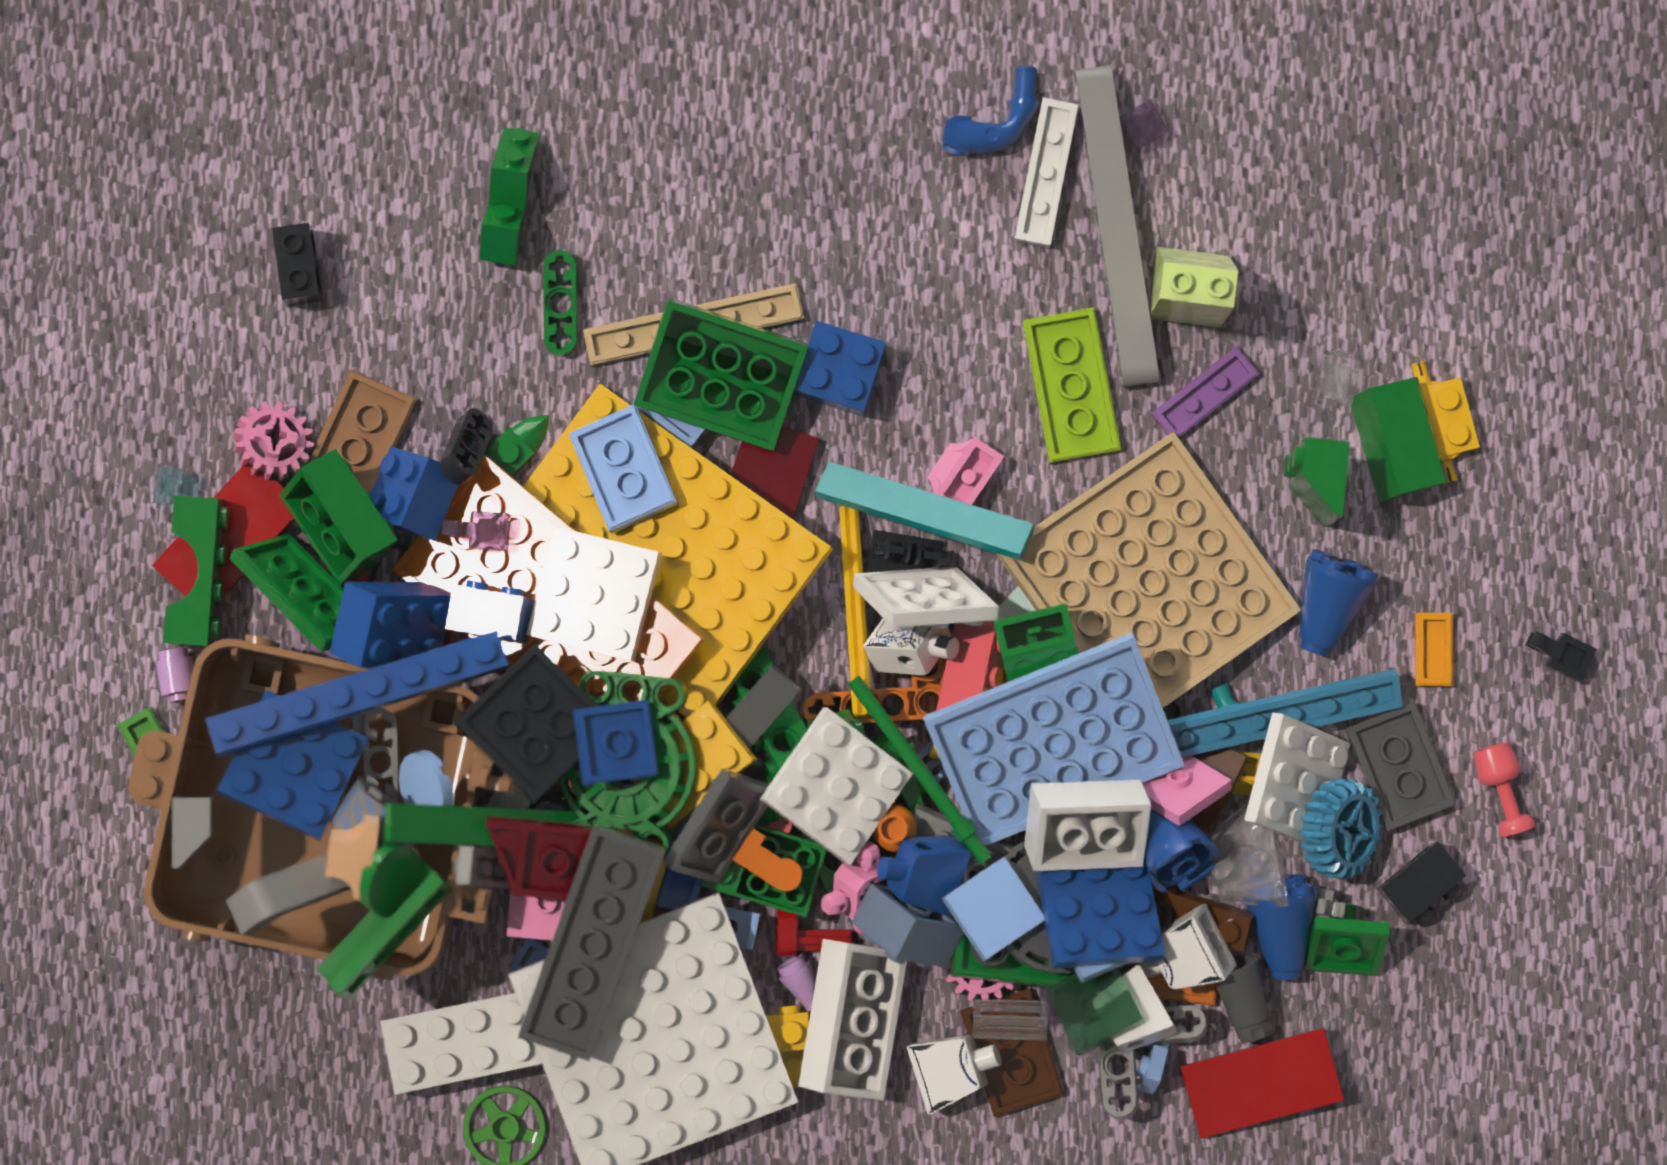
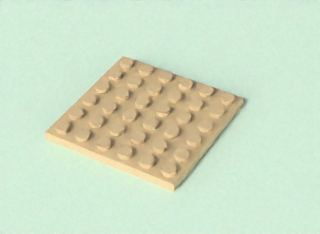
(1157, 560)

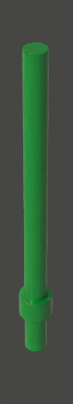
(963, 829)

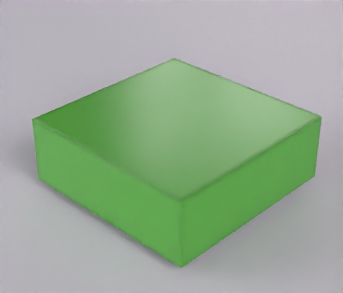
(138, 725)

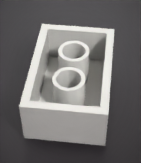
(1087, 825)

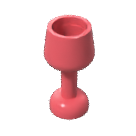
(1497, 767)

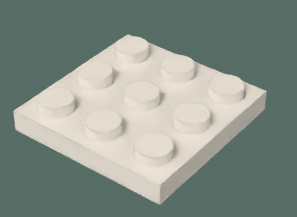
(594, 594)
(925, 597)
(1289, 770)
(836, 786)

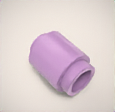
(174, 673)

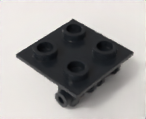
(904, 552)

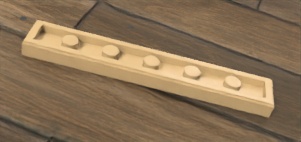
(636, 335)

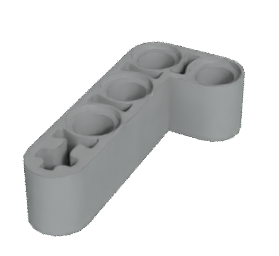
(283, 893)

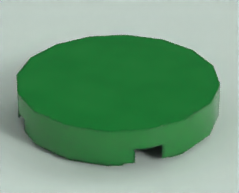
(390, 878)

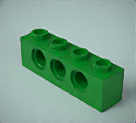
(784, 730)

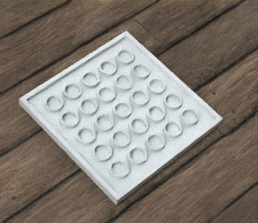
(677, 1049)

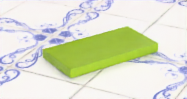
(1071, 385)

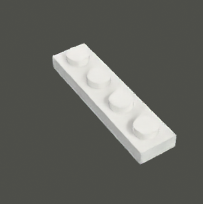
(1046, 172)

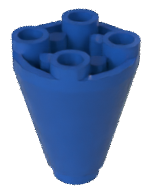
(1331, 599)
(1286, 930)

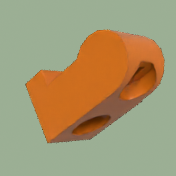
(778, 872)

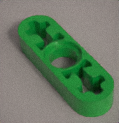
(548, 294)

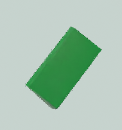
(1398, 439)

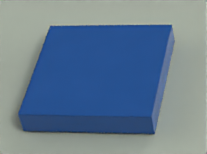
(615, 742)

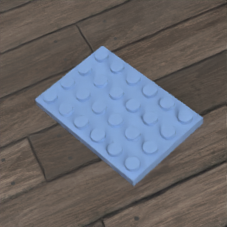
(1058, 724)

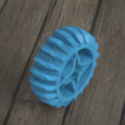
(1341, 828)

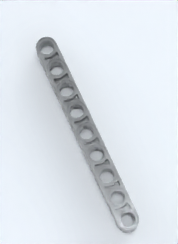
(1117, 226)

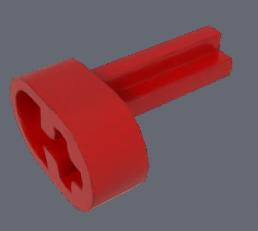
(791, 939)

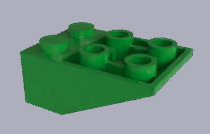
(1035, 640)
(746, 885)

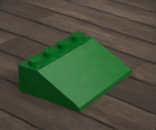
(720, 374)

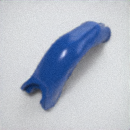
(966, 136)

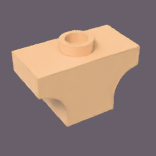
(352, 851)

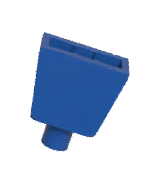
(925, 870)

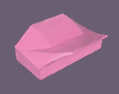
(964, 470)

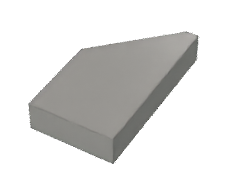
(189, 827)

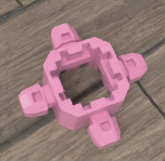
(851, 883)

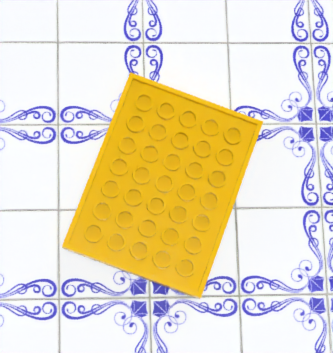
(726, 552)

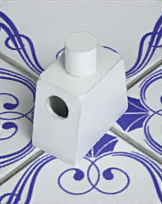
(1157, 1024)

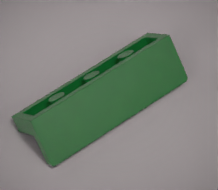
(378, 937)

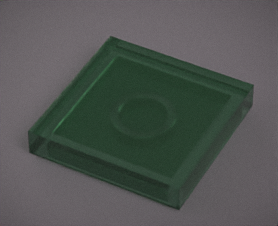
(1094, 1009)

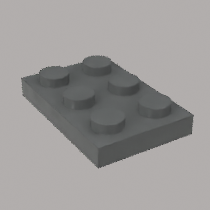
(1400, 766)
(718, 827)

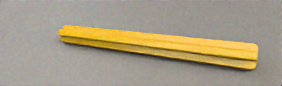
(854, 603)

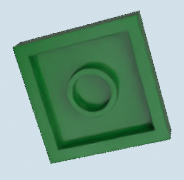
(1347, 944)

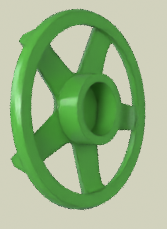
(504, 1126)

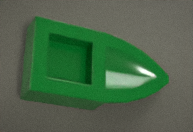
(519, 444)

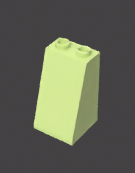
(1193, 287)

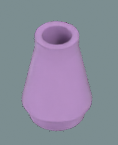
(799, 979)

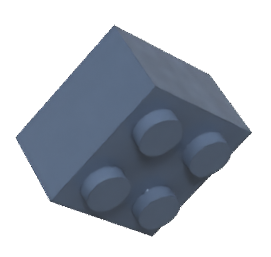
(905, 929)

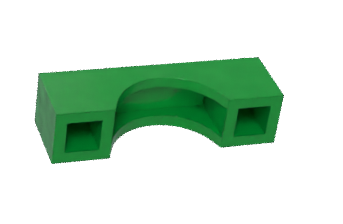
(201, 526)

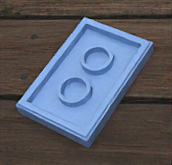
(623, 468)

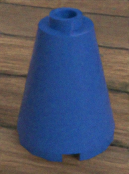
(1177, 853)

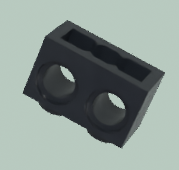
(297, 264)

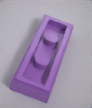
(1205, 393)

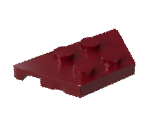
(539, 855)

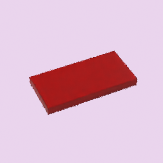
(254, 517)
(1262, 1082)

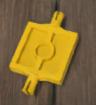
(1449, 417)

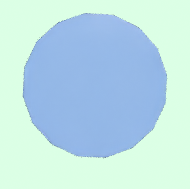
(423, 780)

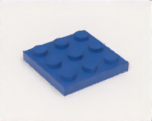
(296, 775)
(1100, 916)

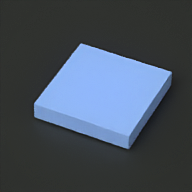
(993, 908)

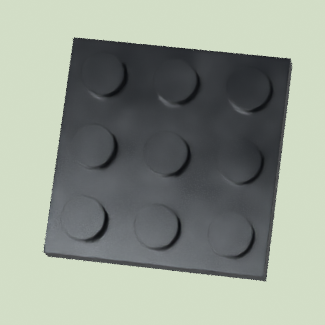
(528, 723)

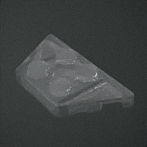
(1247, 864)

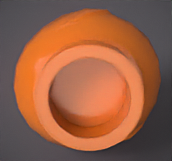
(894, 827)

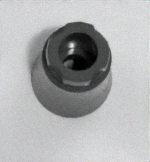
(1245, 999)

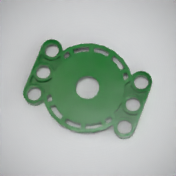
(636, 804)

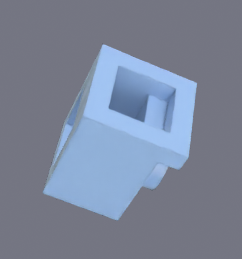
(747, 926)

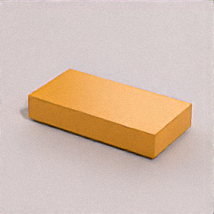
(1433, 649)

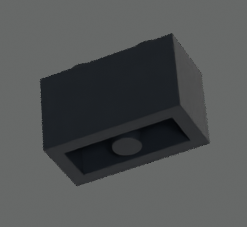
(1422, 883)

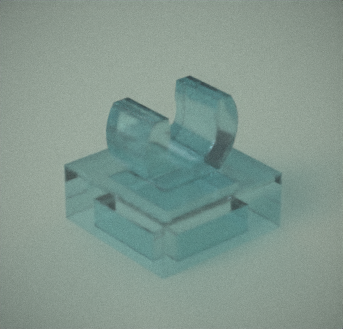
(169, 484)

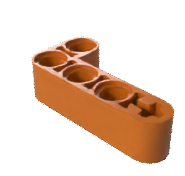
(908, 695)

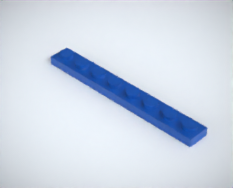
(357, 693)

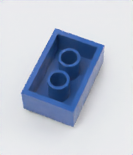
(389, 622)

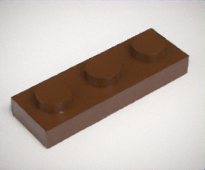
(1232, 923)

